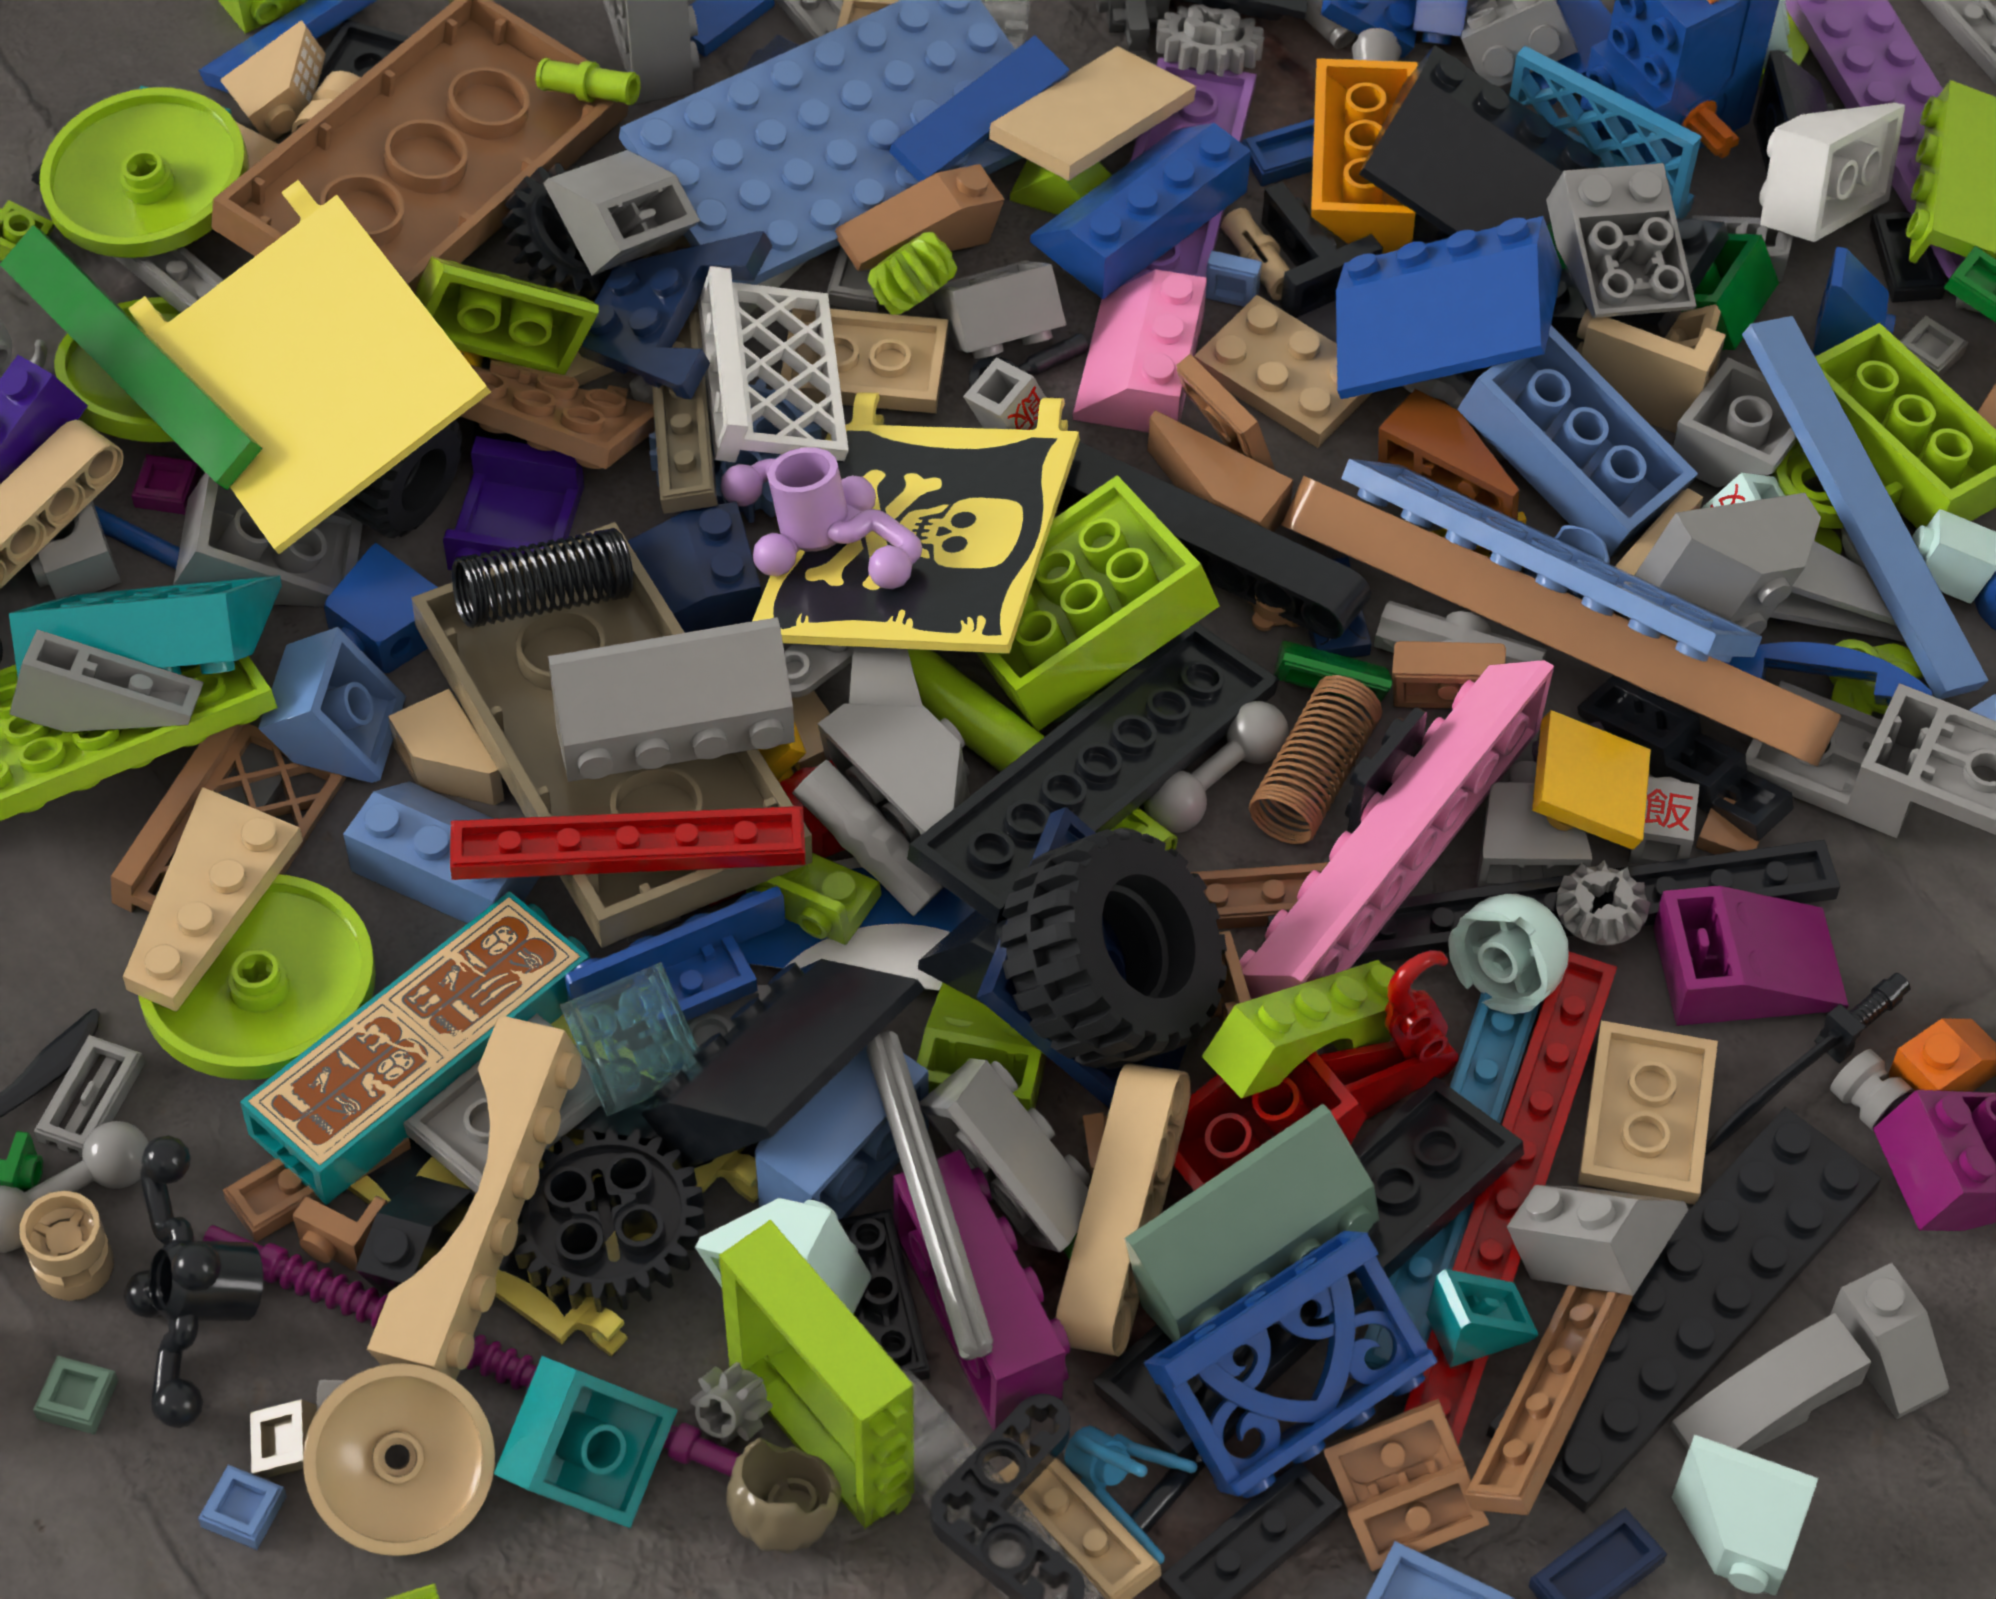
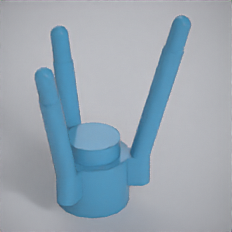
(1106, 1461)

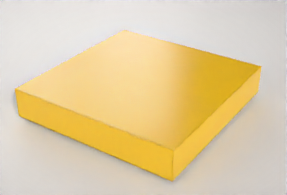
(1591, 780)

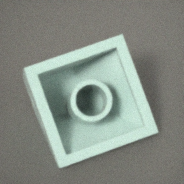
(1742, 1512)

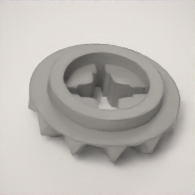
(1611, 923)

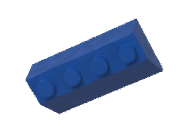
(1147, 207)

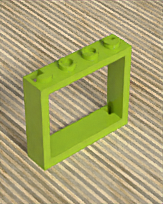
(820, 1371)

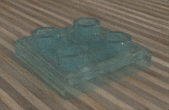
(630, 1036)

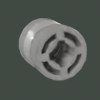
(1868, 1086)

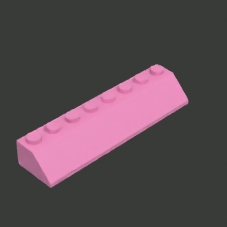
(1402, 830)

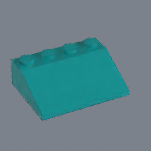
(159, 624)

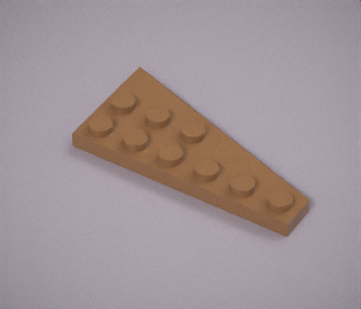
(559, 416)

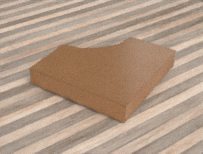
(1227, 416)

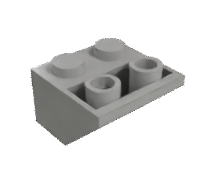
(621, 209)

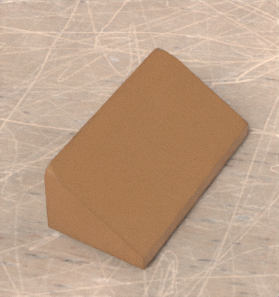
(1435, 671)

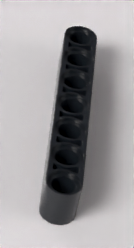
(1234, 550)

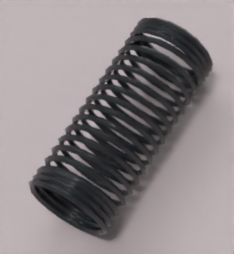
(475, 592)

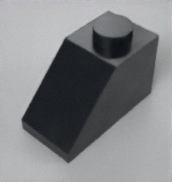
(411, 1231)

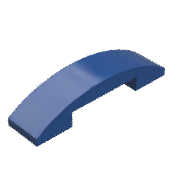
(1830, 661)

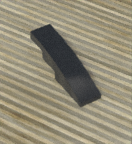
(1688, 755)

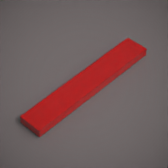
(627, 843)

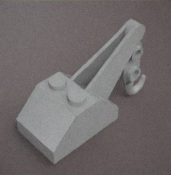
(1764, 564)
(885, 736)

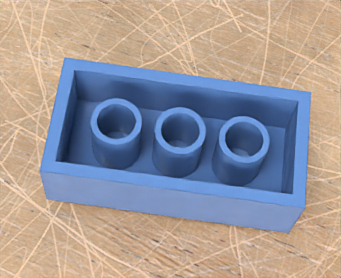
(1578, 442)

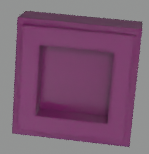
(165, 484)

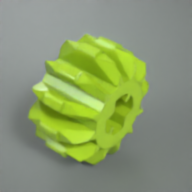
(912, 273)

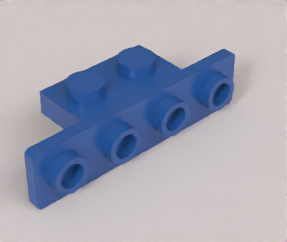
(697, 956)

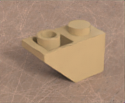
(445, 750)

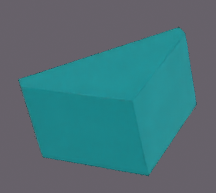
(1477, 1316)

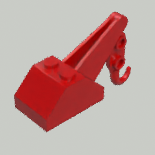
(1348, 1082)

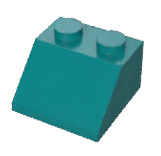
(585, 1442)

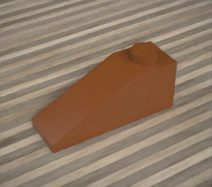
(1443, 446)

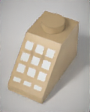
(278, 81)

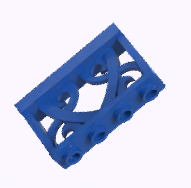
(1210, 1349)

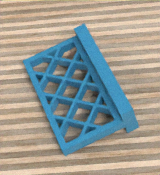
(1607, 105)

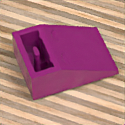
(1744, 956)
(1944, 1157)

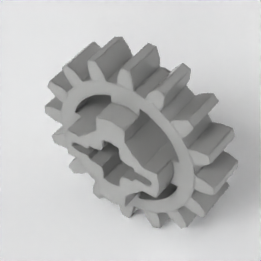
(1209, 39)

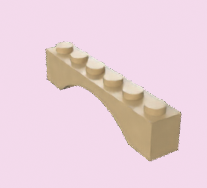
(439, 1307)

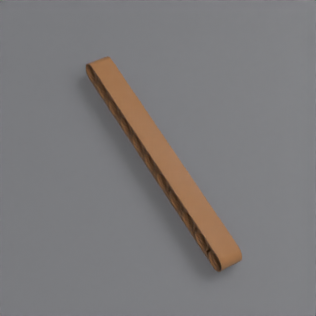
(1561, 621)

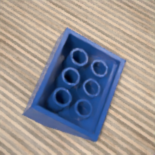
(1445, 306)

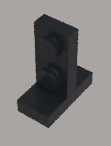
(1310, 249)

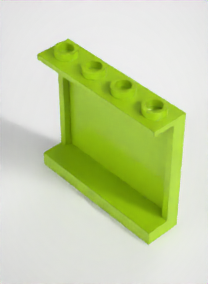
(1956, 174)

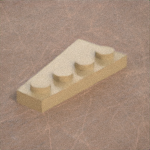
(207, 893)

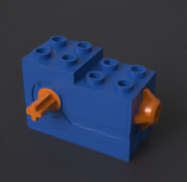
(1686, 63)

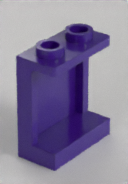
(514, 499)

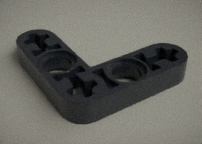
(991, 1500)

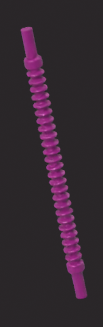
(682, 1442)

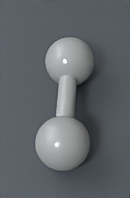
(1252, 737)
(109, 1158)

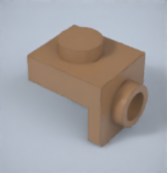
(331, 1235)

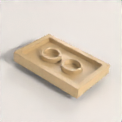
(881, 355)
(1280, 370)
(1648, 1112)

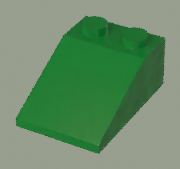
(1738, 284)

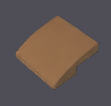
(1404, 1483)

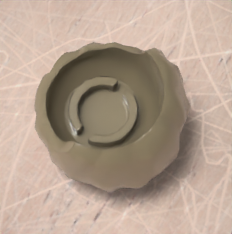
(781, 1496)

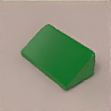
(1309, 665)

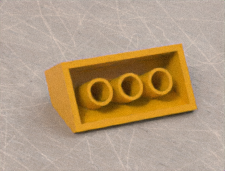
(1348, 116)

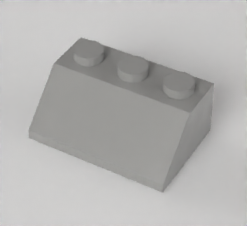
(1013, 1149)

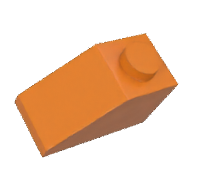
(1947, 1057)

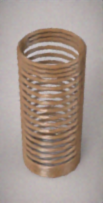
(1297, 797)

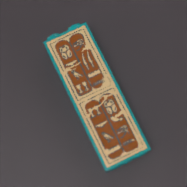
(355, 1087)

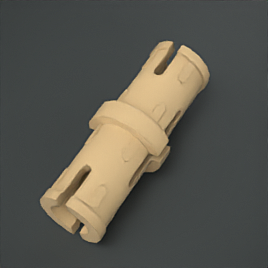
(1244, 234)

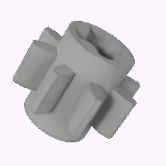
(731, 1403)

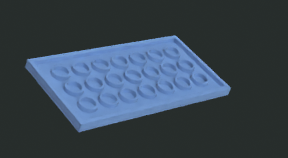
(812, 129)

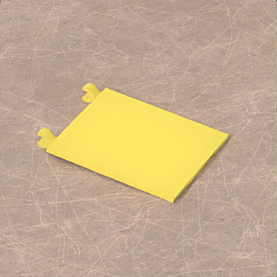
(320, 365)

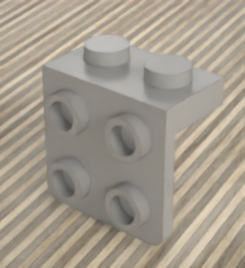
(1501, 28)

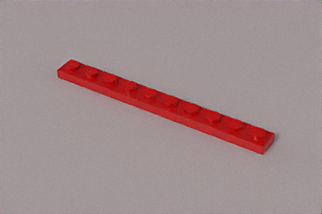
(1537, 1117)

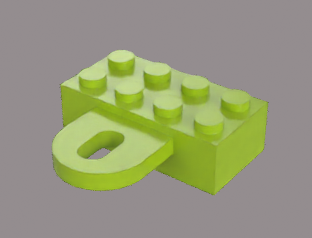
(1913, 428)

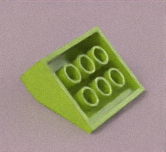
(1099, 603)

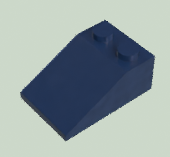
(702, 567)

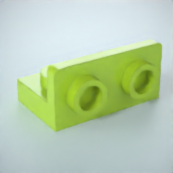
(825, 898)

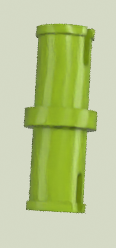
(588, 81)

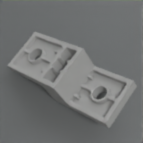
(1882, 766)

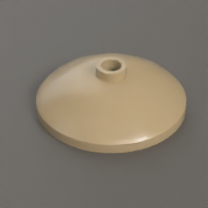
(409, 1505)

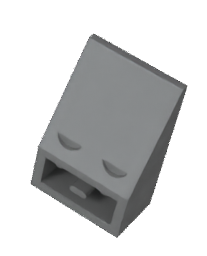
(1621, 240)

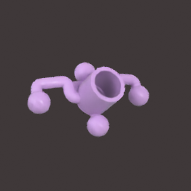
(819, 511)

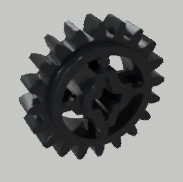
(546, 240)

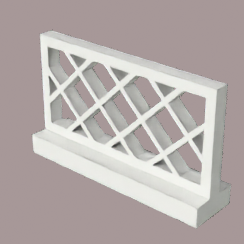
(728, 379)

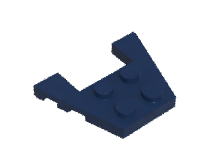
(650, 302)

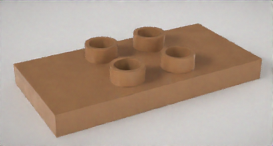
(426, 142)

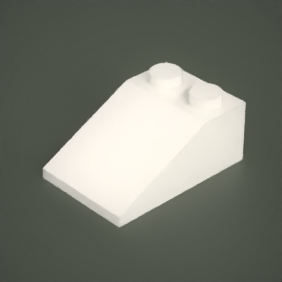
(1830, 168)

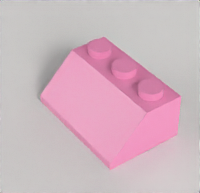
(1136, 347)

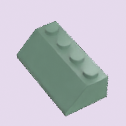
(1250, 1223)

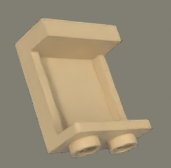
(1648, 370)

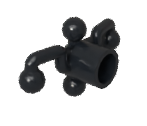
(186, 1282)

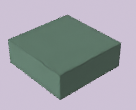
(75, 1395)

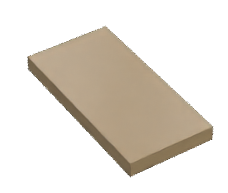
(1092, 113)

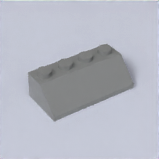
(672, 699)

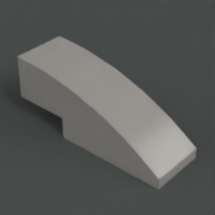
(1777, 1389)

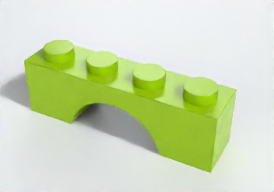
(1279, 1030)

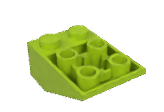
(968, 1029)

